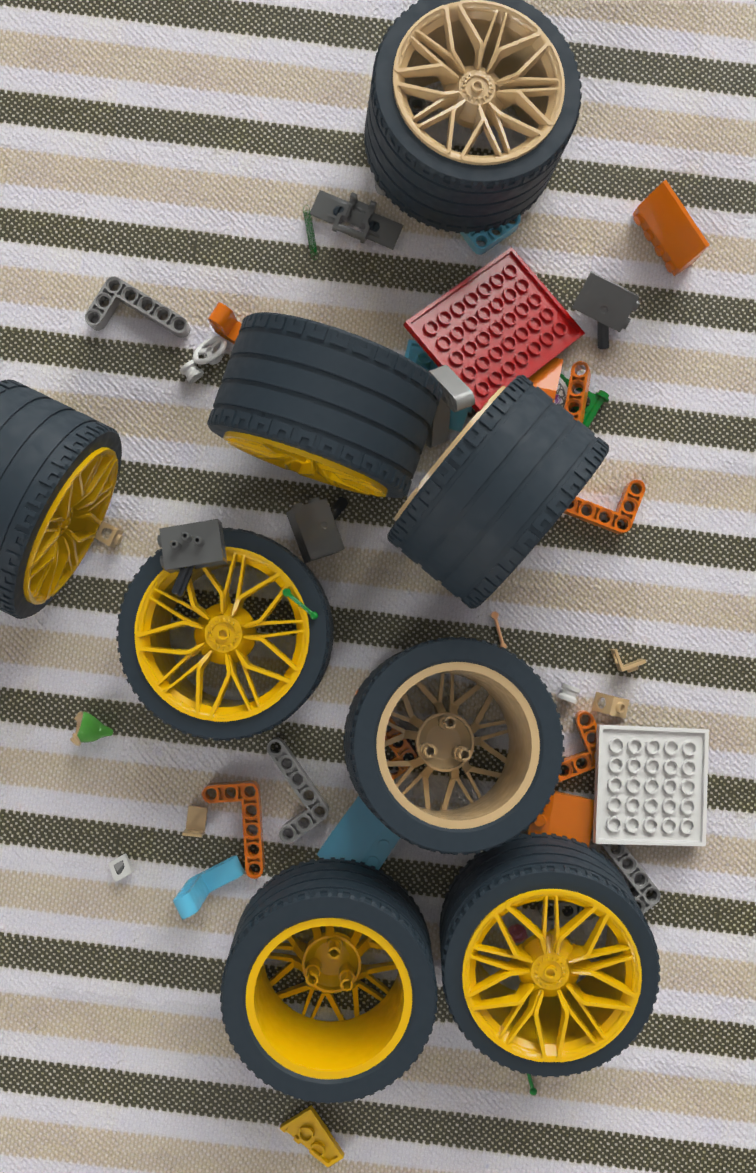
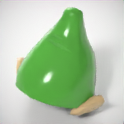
(89, 729)

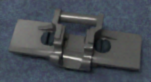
(376, 227)

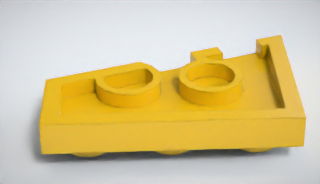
(314, 1135)

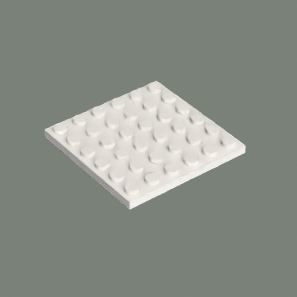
(650, 785)

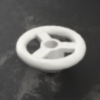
(212, 353)

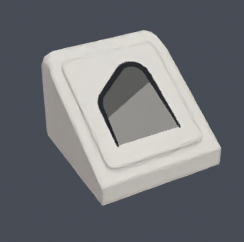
(121, 867)

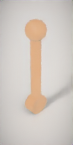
(494, 615)

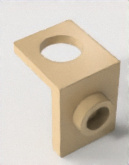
(115, 537)
(630, 667)
(614, 705)
(196, 821)

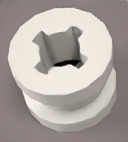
(191, 371)
(569, 693)

